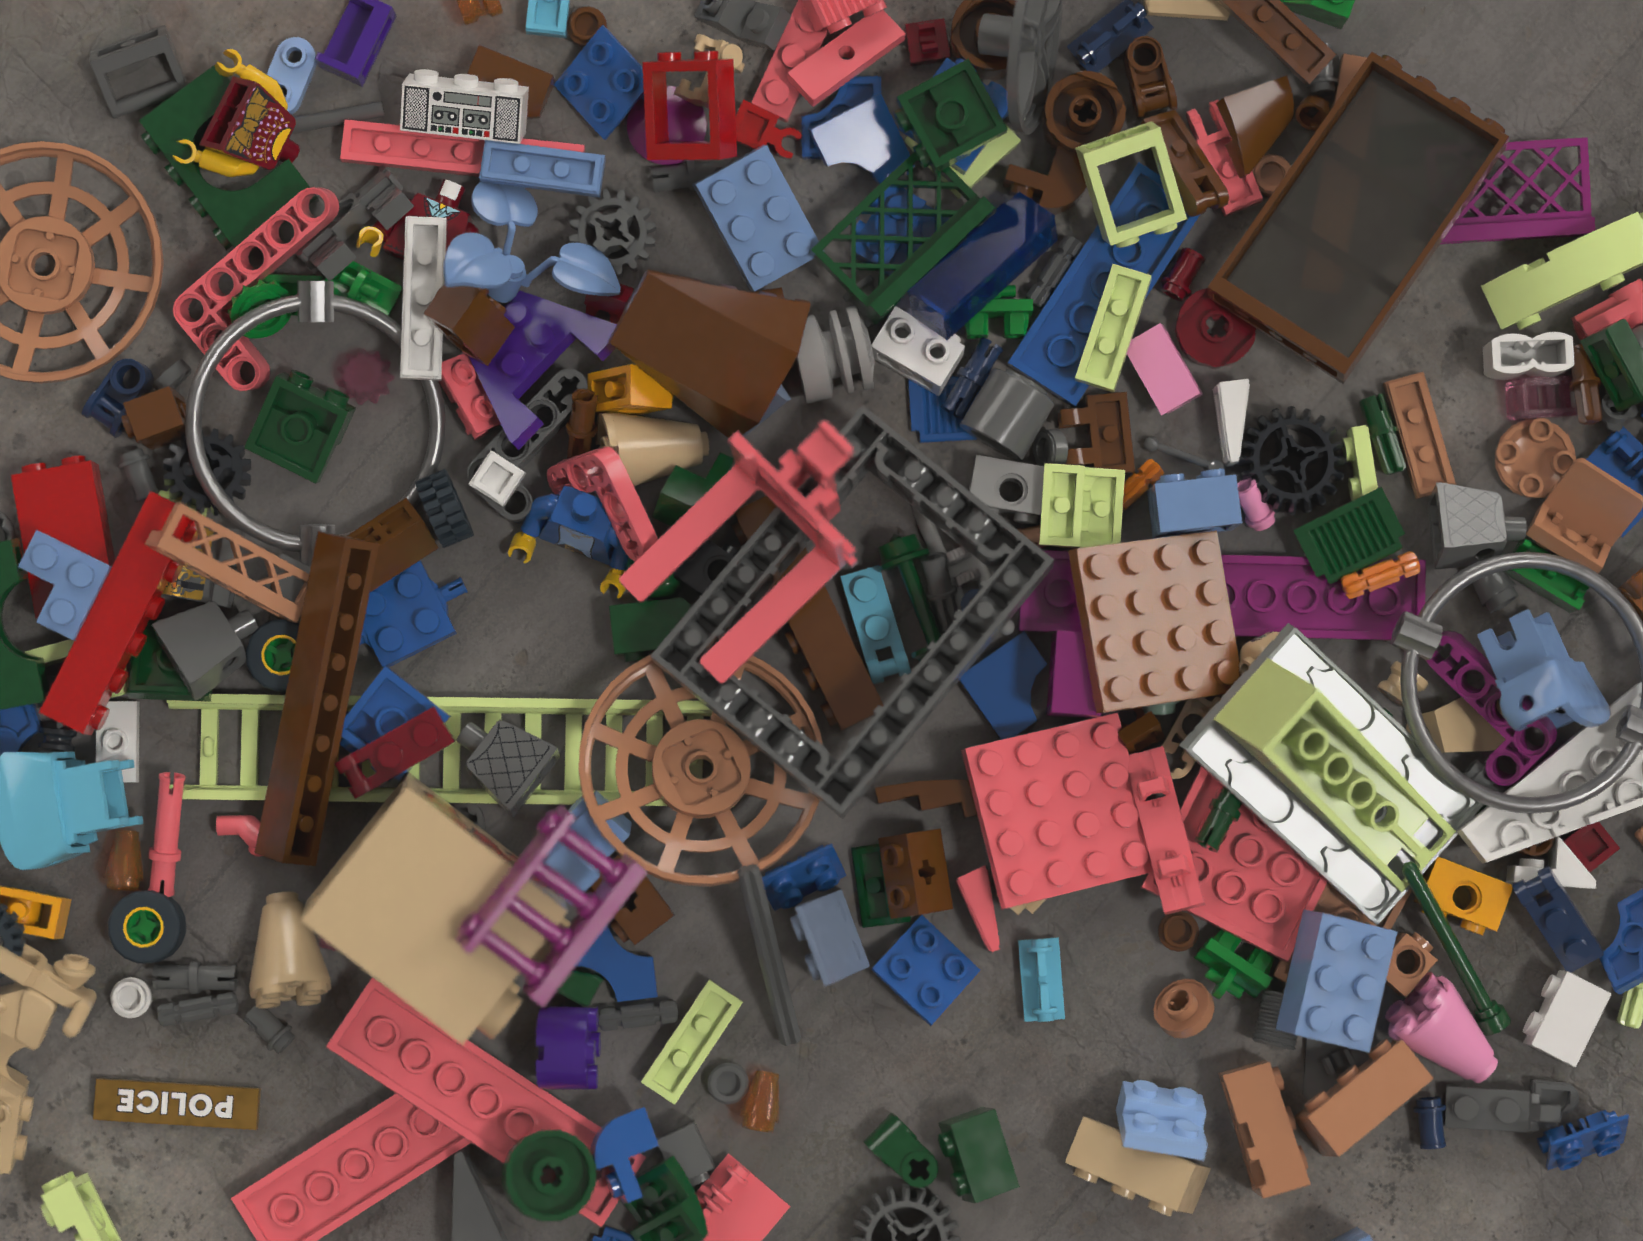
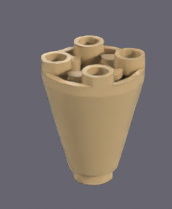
(286, 956)

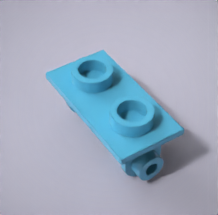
(1041, 979)

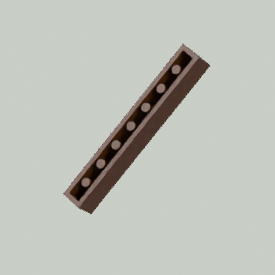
(316, 699)

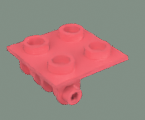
(738, 1204)

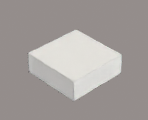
(497, 478)

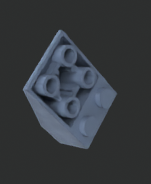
(831, 937)

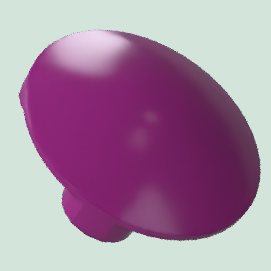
(685, 123)

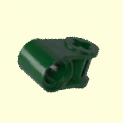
(897, 1147)

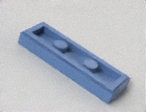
(542, 168)

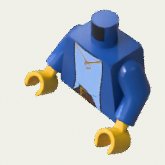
(575, 523)

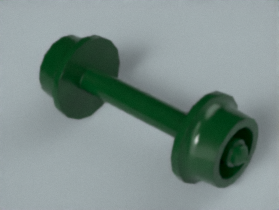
(900, 554)

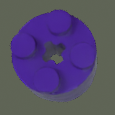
(567, 1048)

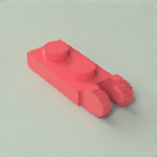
(1242, 191)

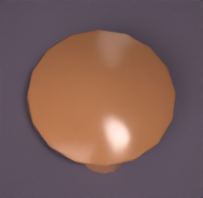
(1533, 457)

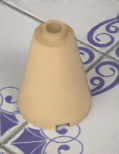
(651, 445)

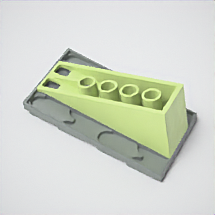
(1329, 773)

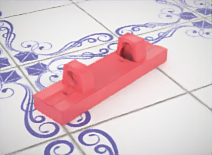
(1164, 831)

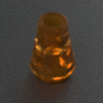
(124, 862)
(762, 1103)

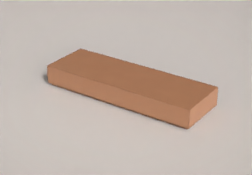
(1418, 433)

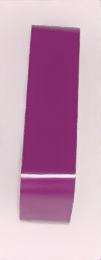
(1485, 701)

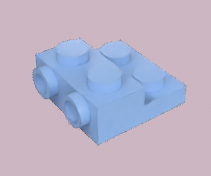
(1162, 1119)

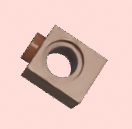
(1405, 982)

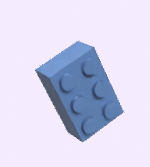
(757, 217)
(1336, 980)

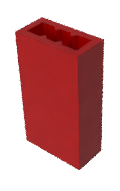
(65, 505)

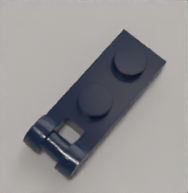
(1558, 920)

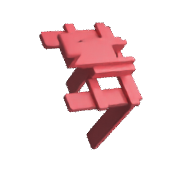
(819, 458)

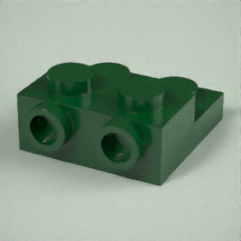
(949, 116)
(300, 425)

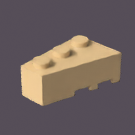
(1162, 1178)

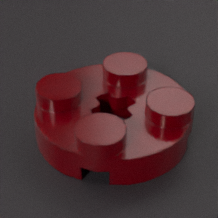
(1199, 345)

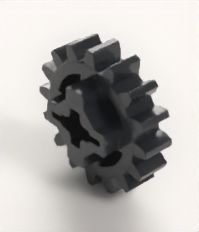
(223, 467)

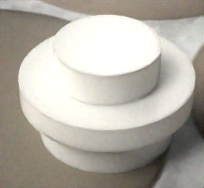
(131, 997)

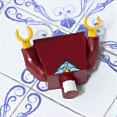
(444, 206)

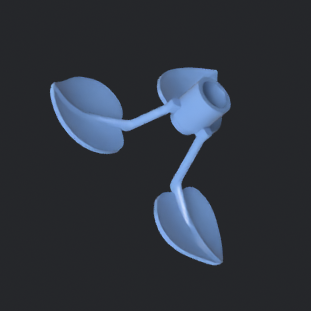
(477, 264)

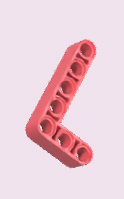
(237, 265)

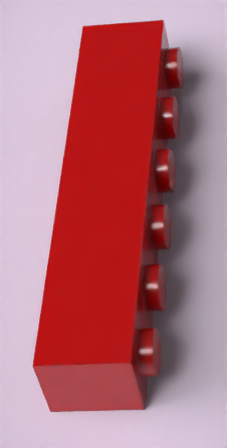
(116, 623)

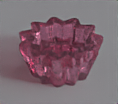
(365, 376)

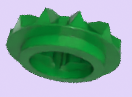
(256, 296)

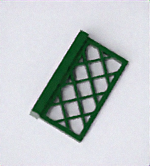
(920, 262)

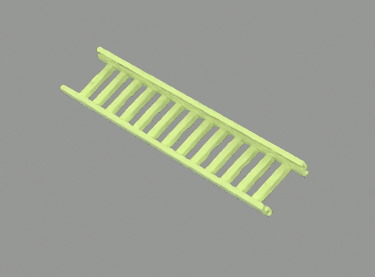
(454, 706)

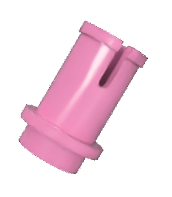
(1258, 514)

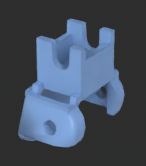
(1540, 667)

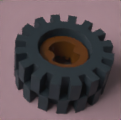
(444, 508)

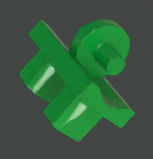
(367, 287)
(1014, 311)
(1230, 970)

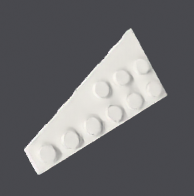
(1577, 761)

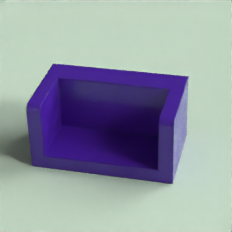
(357, 40)

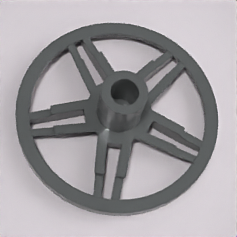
(1029, 65)

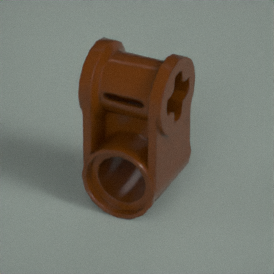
(1149, 80)

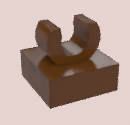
(1141, 733)

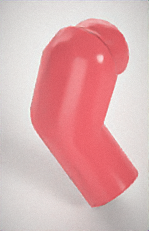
(243, 825)

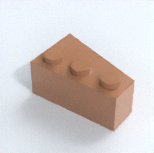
(1362, 1098)
(1264, 1128)

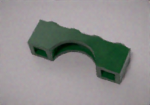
(21, 675)

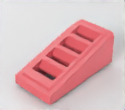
(978, 898)

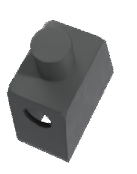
(204, 645)

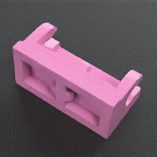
(1162, 369)

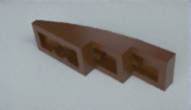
(931, 794)

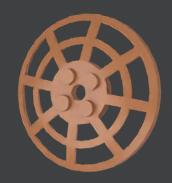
(73, 262)
(676, 784)

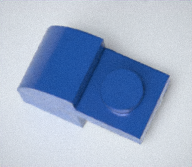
(614, 1145)

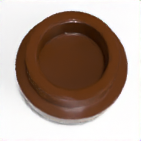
(584, 24)
(1178, 931)

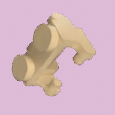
(725, 50)

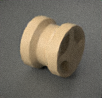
(1391, 687)

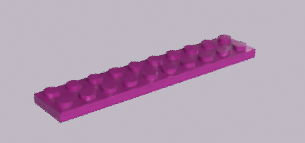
(1262, 599)

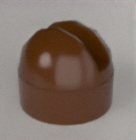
(1305, 119)

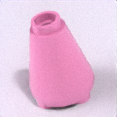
(1442, 1029)

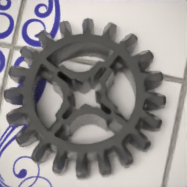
(921, 1227)

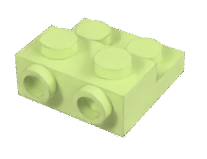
(76, 1202)

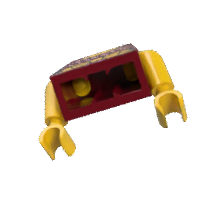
(248, 125)

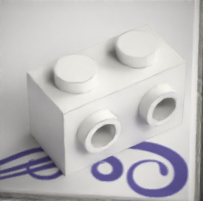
(917, 351)
(1565, 1017)

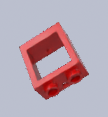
(721, 107)

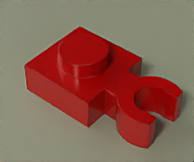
(757, 128)

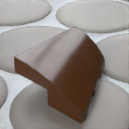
(493, 65)
(1256, 121)

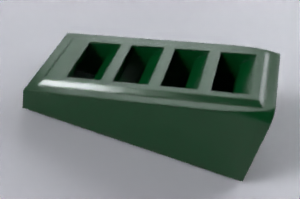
(580, 987)

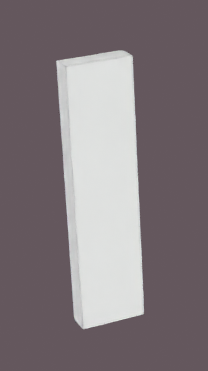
(422, 279)

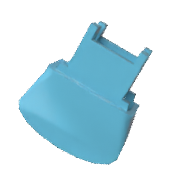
(53, 799)

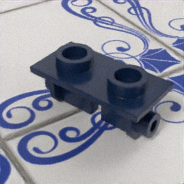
(1110, 36)

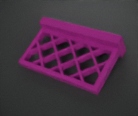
(1537, 224)

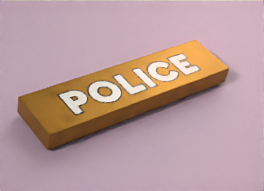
(177, 1104)

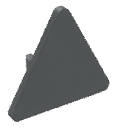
(1325, 1063)

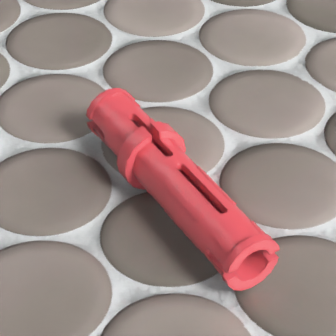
(166, 835)

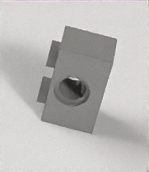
(992, 472)

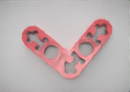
(606, 474)

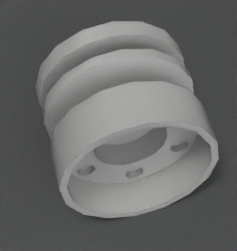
(834, 355)

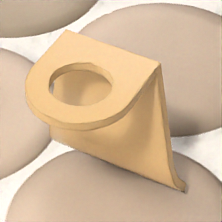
(1461, 728)

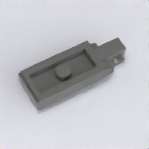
(1497, 1109)

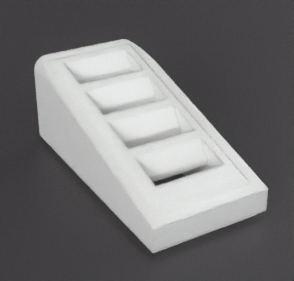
(1231, 408)

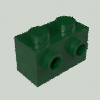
(977, 1155)

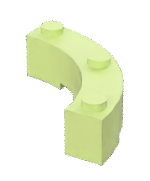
(1572, 269)

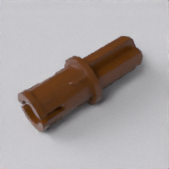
(1585, 388)
(582, 422)

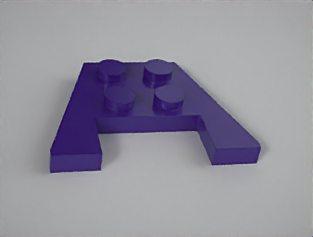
(539, 338)

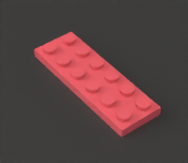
(346, 1173)

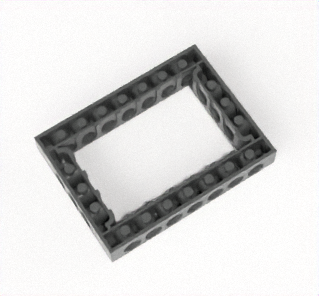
(774, 546)

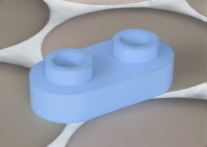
(293, 76)

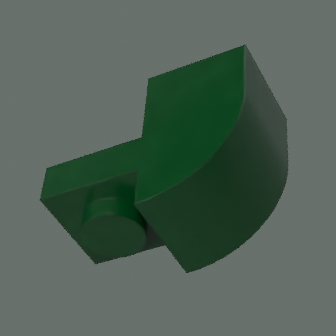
(686, 489)

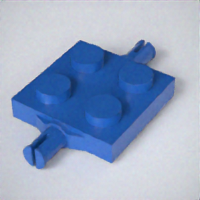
(408, 615)

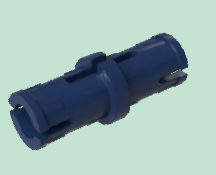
(971, 378)

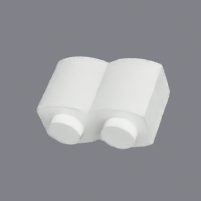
(1518, 354)

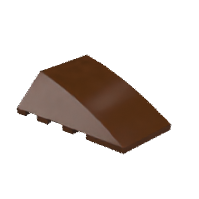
(712, 345)

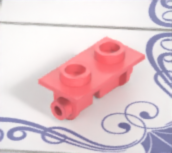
(465, 388)

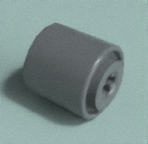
(1008, 413)

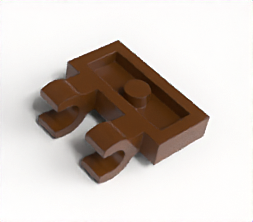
(1107, 430)

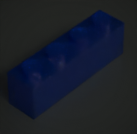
(983, 265)

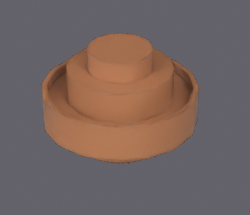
(1184, 1008)

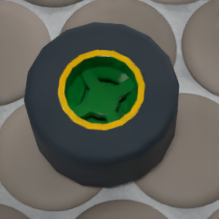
(270, 651)
(131, 927)

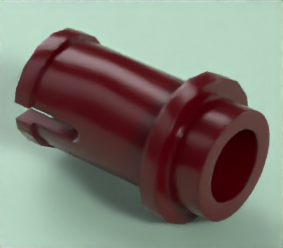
(1182, 274)

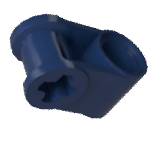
(113, 394)

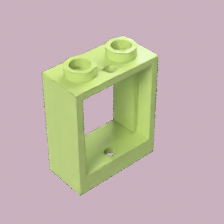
(1119, 146)

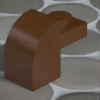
(1058, 190)

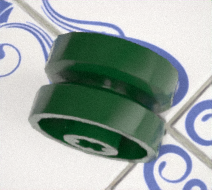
(573, 1175)

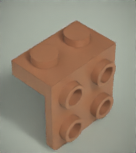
(1584, 515)

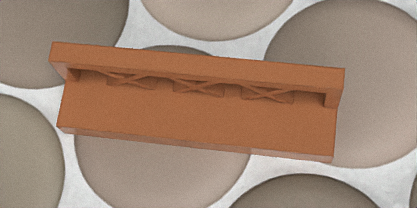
(219, 573)

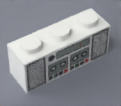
(464, 107)

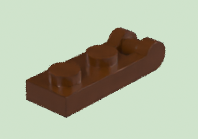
(1190, 166)

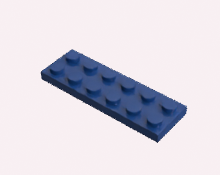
(1060, 332)

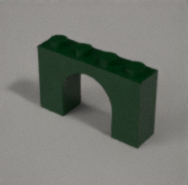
(188, 117)

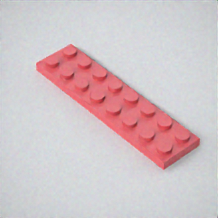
(459, 1084)

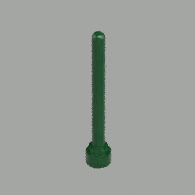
(1489, 1014)

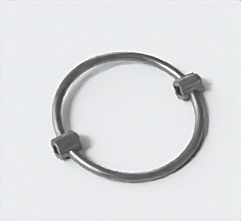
(314, 303)
(1421, 638)

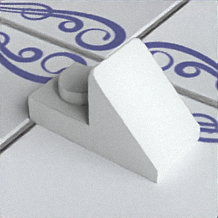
(1562, 862)

